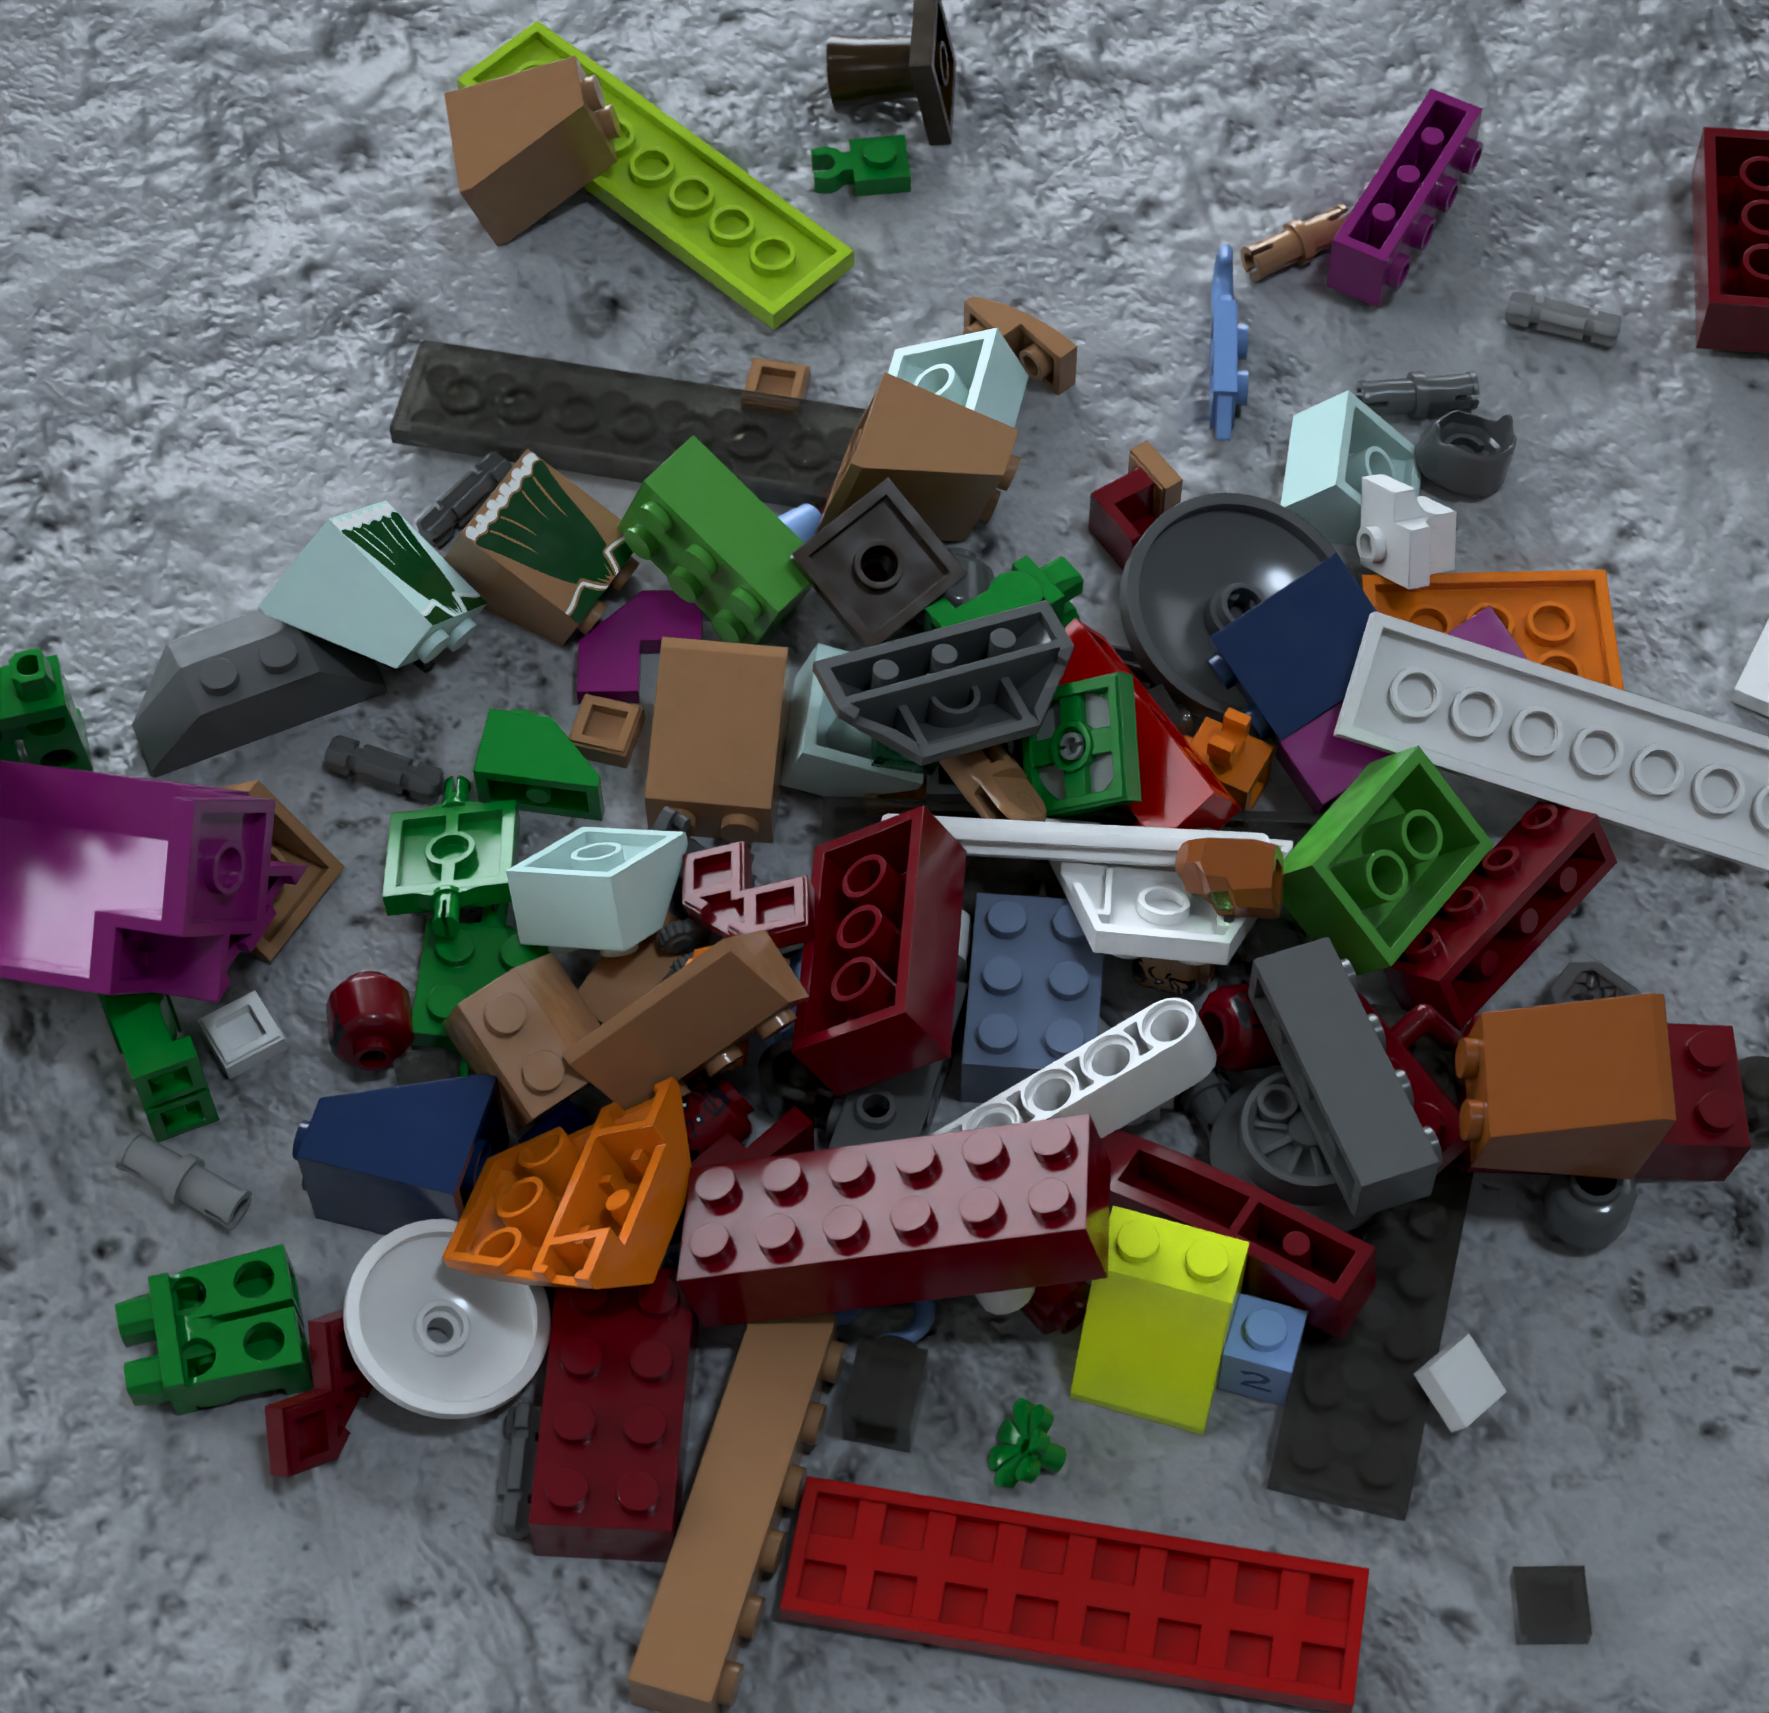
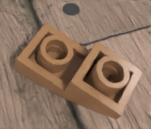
(1039, 347)
(624, 979)

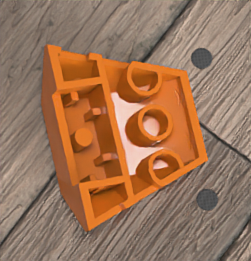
(581, 1204)

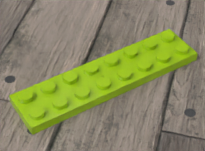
(692, 195)

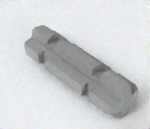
(1563, 318)

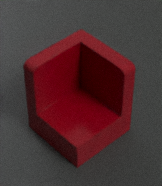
(1122, 513)

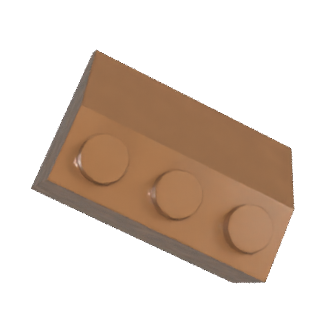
(692, 1021)

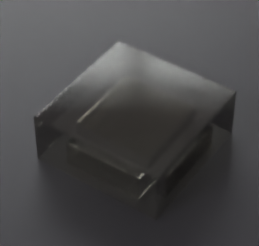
(1550, 1605)

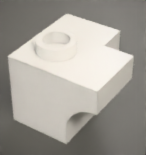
(1403, 533)

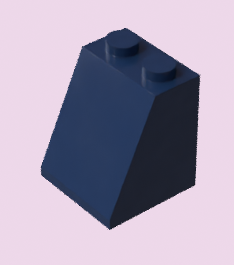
(1294, 649)
(400, 1151)

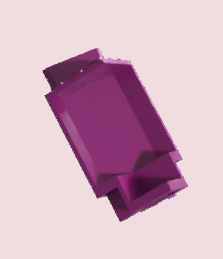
(131, 881)

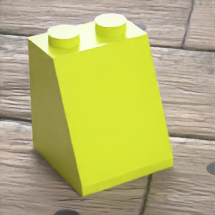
(1159, 1320)

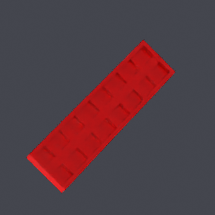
(1077, 1594)

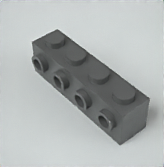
(1344, 1077)
(898, 1105)

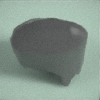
(1467, 452)

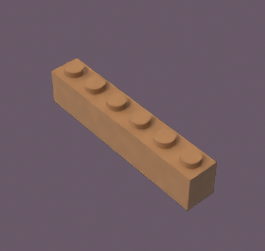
(734, 1516)

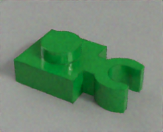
(871, 165)

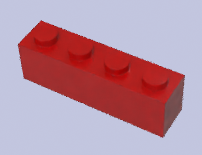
(1174, 779)

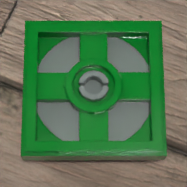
(1086, 748)

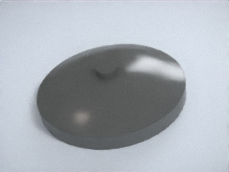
(1198, 574)

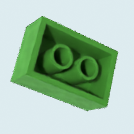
(716, 544)
(1382, 860)

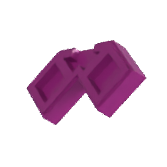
(612, 651)

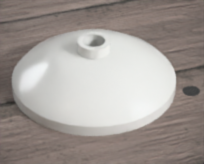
(491, 1326)

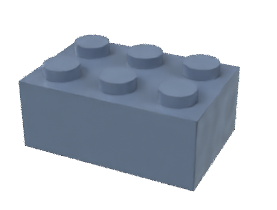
(1028, 991)

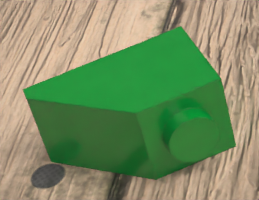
(536, 765)

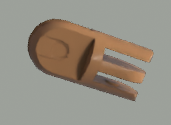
(995, 785)

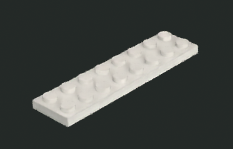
(1561, 739)

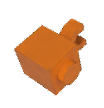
(1234, 756)

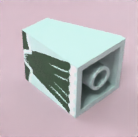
(376, 590)

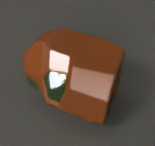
(1234, 875)

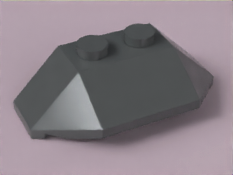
(953, 684)
(244, 686)

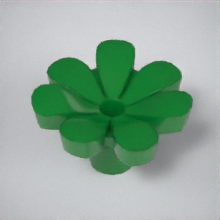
(1025, 1446)

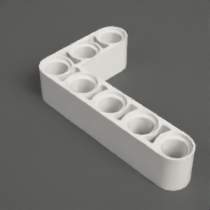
(1110, 1078)

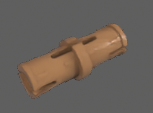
(1294, 244)

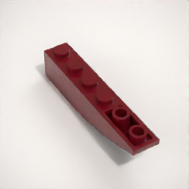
(1290, 1252)

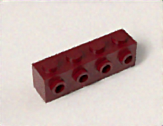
(1503, 912)

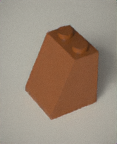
(1568, 1086)

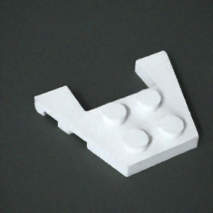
(1148, 912)

